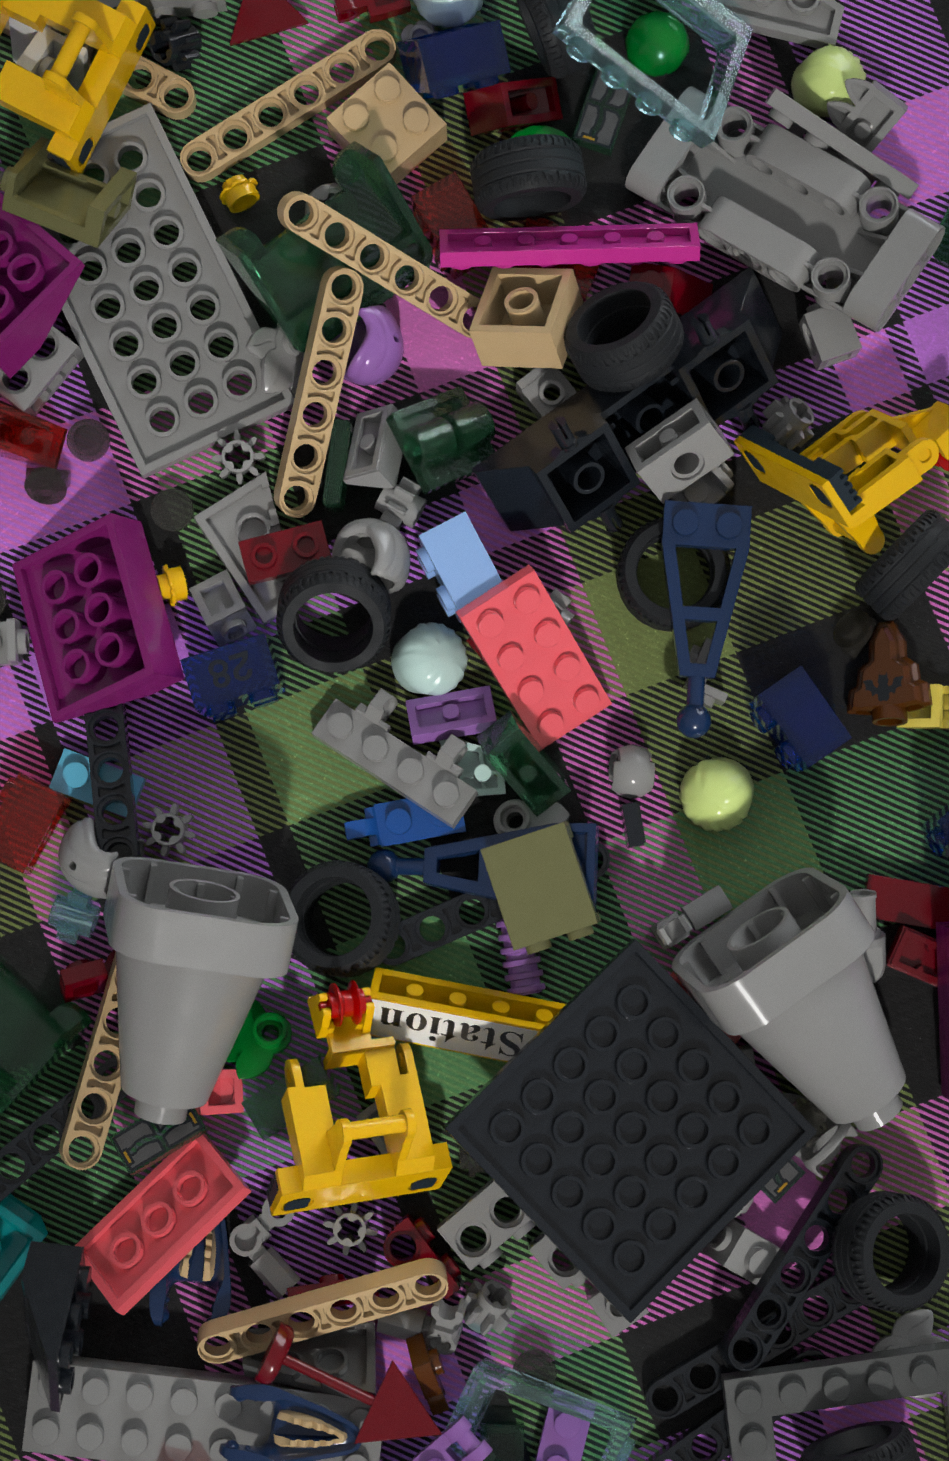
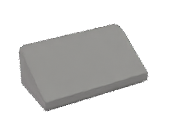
(373, 451)

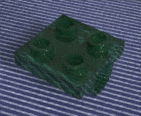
(443, 437)

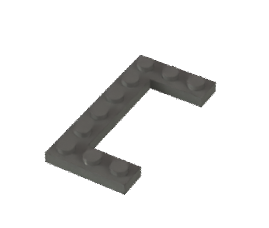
(822, 1384)

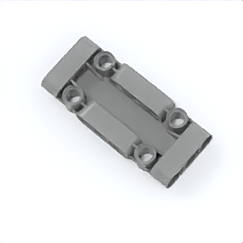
(789, 212)

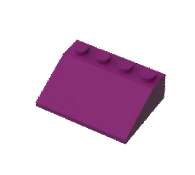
(34, 286)
(97, 618)

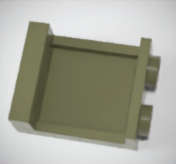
(64, 197)
(540, 888)

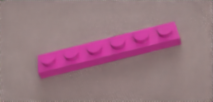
(569, 245)

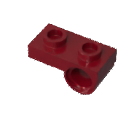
(282, 551)
(422, 1235)

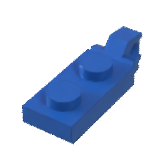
(398, 823)

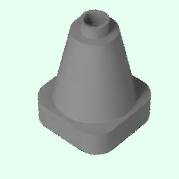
(187, 973)
(798, 990)

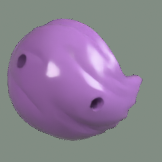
(375, 347)

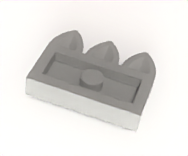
(870, 117)

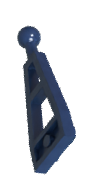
(702, 528)
(390, 866)

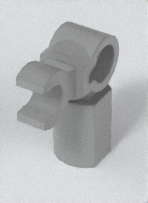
(695, 915)
(269, 1266)
(439, 1331)

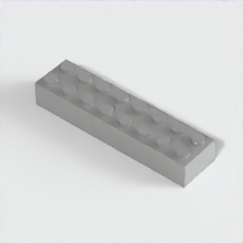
(161, 1414)

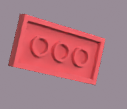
(534, 656)
(161, 1222)

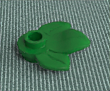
(251, 1050)

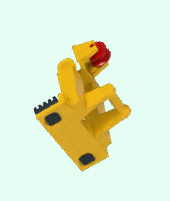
(51, 99)
(819, 472)
(321, 1148)

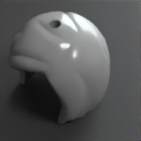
(377, 546)
(85, 863)

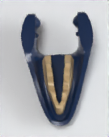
(203, 1265)
(297, 1429)

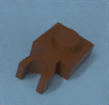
(427, 1367)

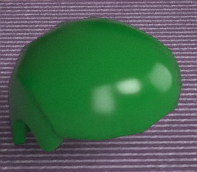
(657, 43)

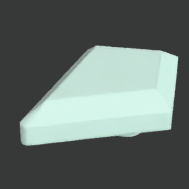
(480, 772)

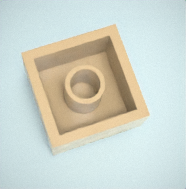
(390, 122)
(525, 317)

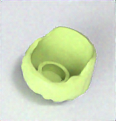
(823, 78)
(717, 794)

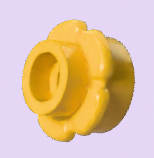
(239, 193)
(172, 584)

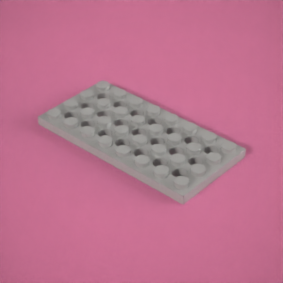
(214, 281)

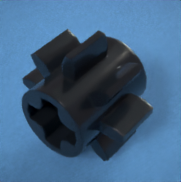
(175, 43)

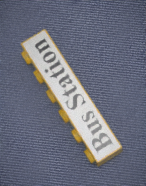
(455, 1015)

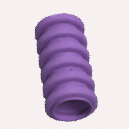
(522, 968)

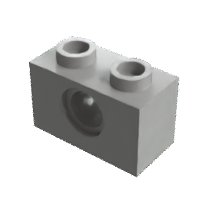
(679, 451)

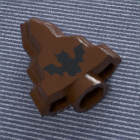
(889, 681)

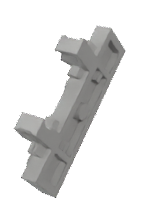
(822, 135)
(424, 780)

